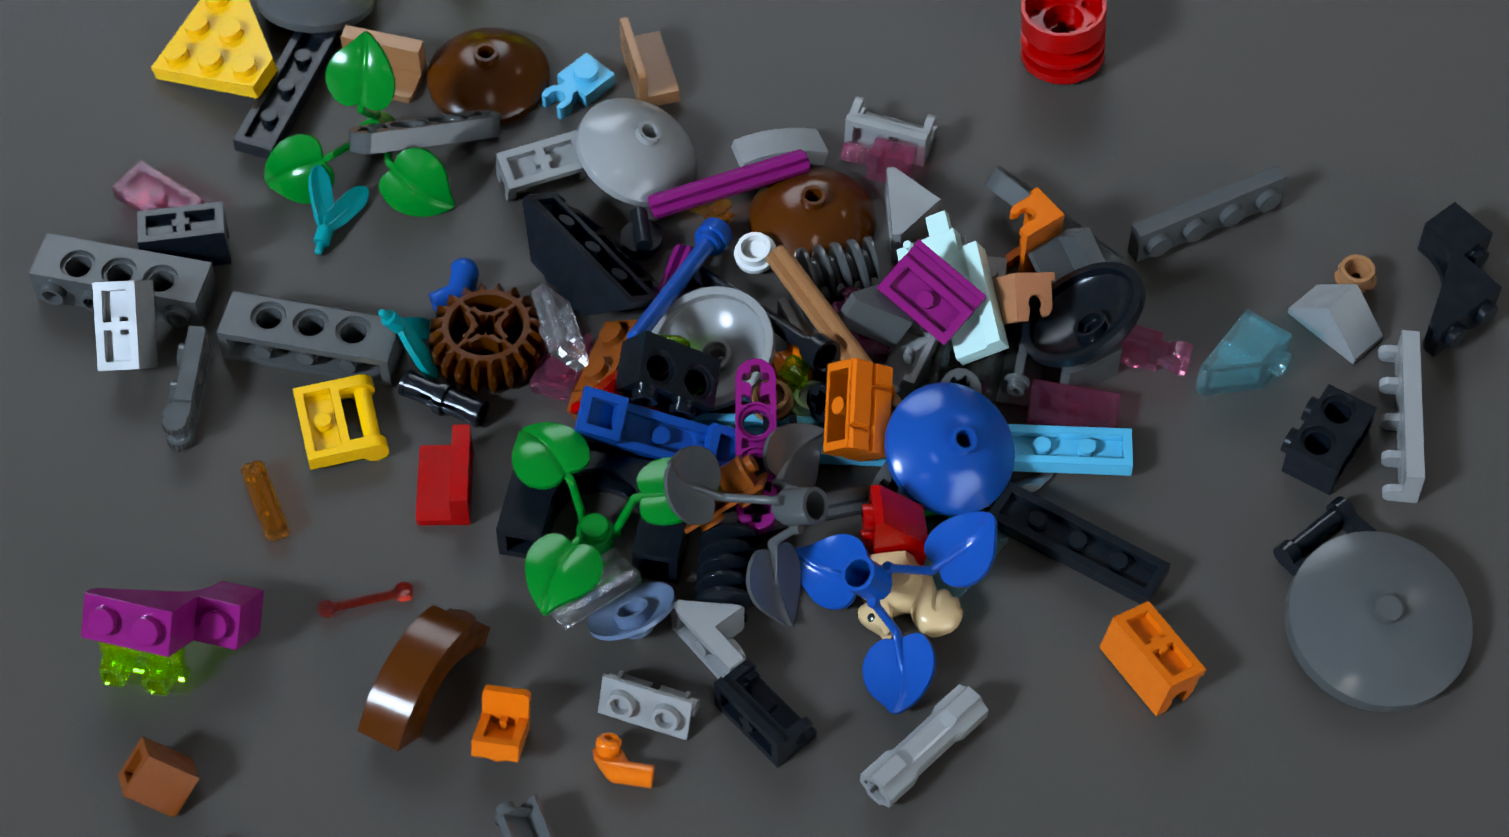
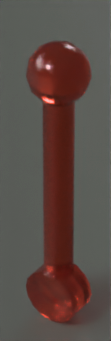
(402, 592)

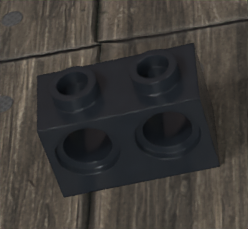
(671, 371)
(1331, 440)

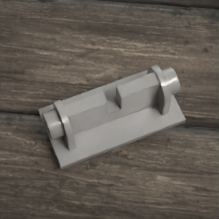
(640, 704)

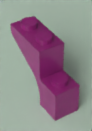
(169, 620)

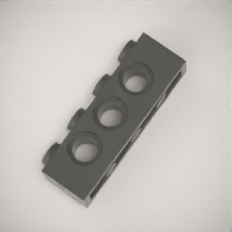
(70, 265)
(308, 338)

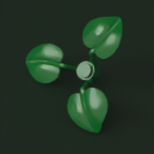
(364, 78)
(555, 566)

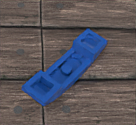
(647, 431)

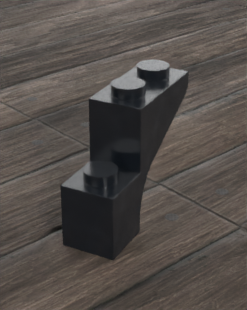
(1467, 295)

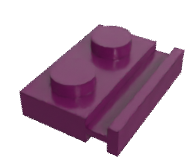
(931, 292)

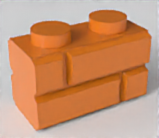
(857, 409)

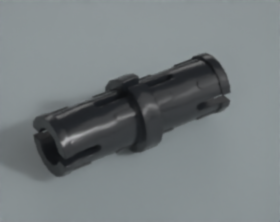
(443, 398)

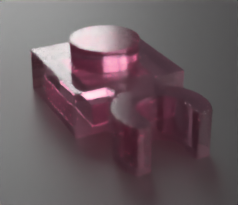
(1147, 349)
(554, 377)

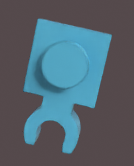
(580, 81)

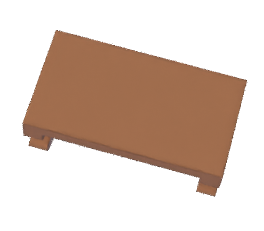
(1015, 291)

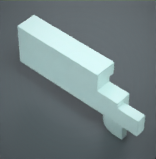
(984, 330)

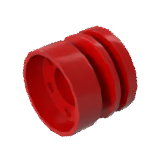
(1063, 39)

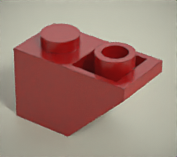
(893, 524)

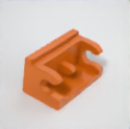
(1040, 224)
(1151, 657)

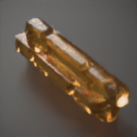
(265, 500)

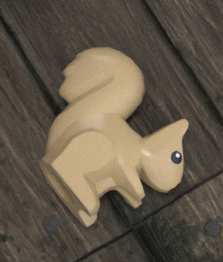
(932, 610)

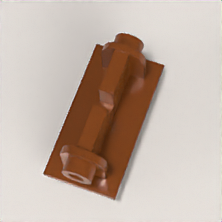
(736, 478)

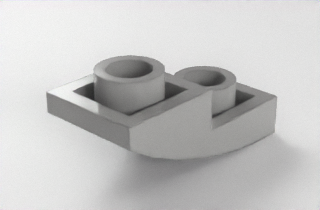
(776, 142)

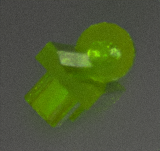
(157, 670)

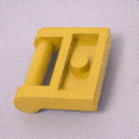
(325, 423)

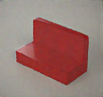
(446, 480)

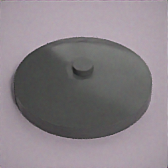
(1378, 621)

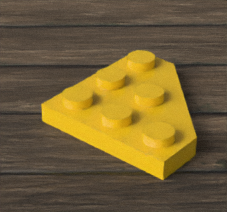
(219, 50)

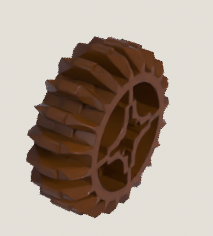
(485, 351)

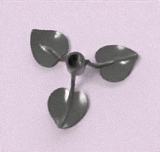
(793, 459)

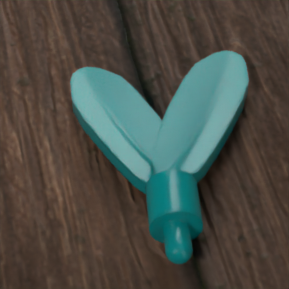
(328, 214)
(412, 333)

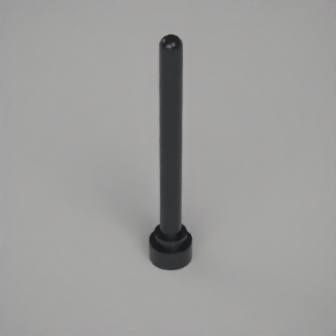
(815, 349)

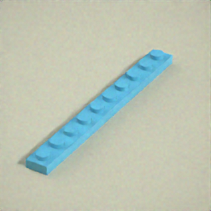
(1035, 446)

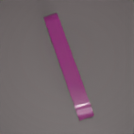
(754, 444)

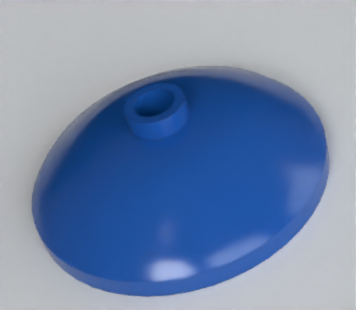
(931, 463)

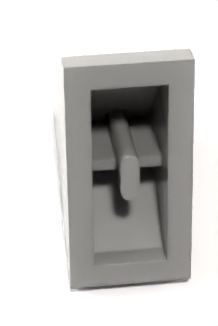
(906, 209)
(1339, 318)

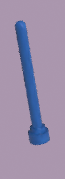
(710, 240)

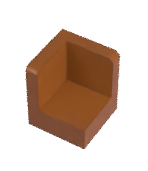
(158, 777)

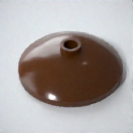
(488, 72)
(791, 220)

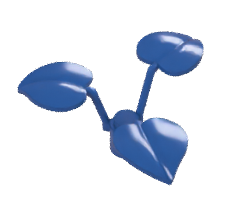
(840, 568)

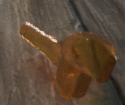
(717, 209)

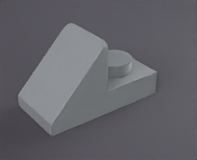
(710, 631)

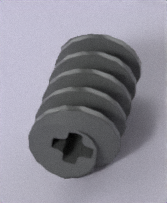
(839, 265)

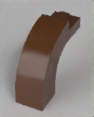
(415, 671)

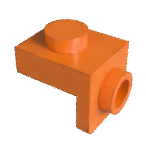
(502, 724)

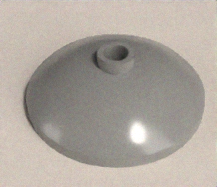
(634, 150)
(726, 325)

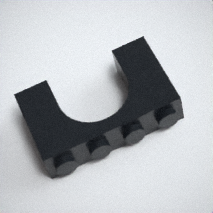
(532, 512)

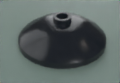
(1088, 317)

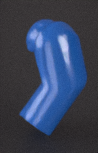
(463, 273)

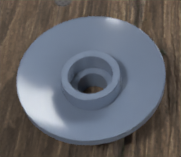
(633, 613)

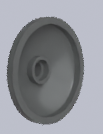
(315, 15)

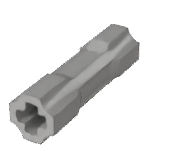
(899, 768)

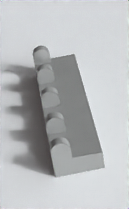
(1406, 420)

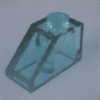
(1245, 357)

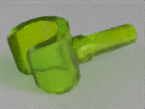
(795, 373)

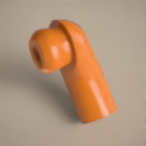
(617, 767)

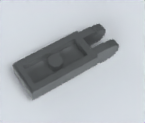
(187, 391)

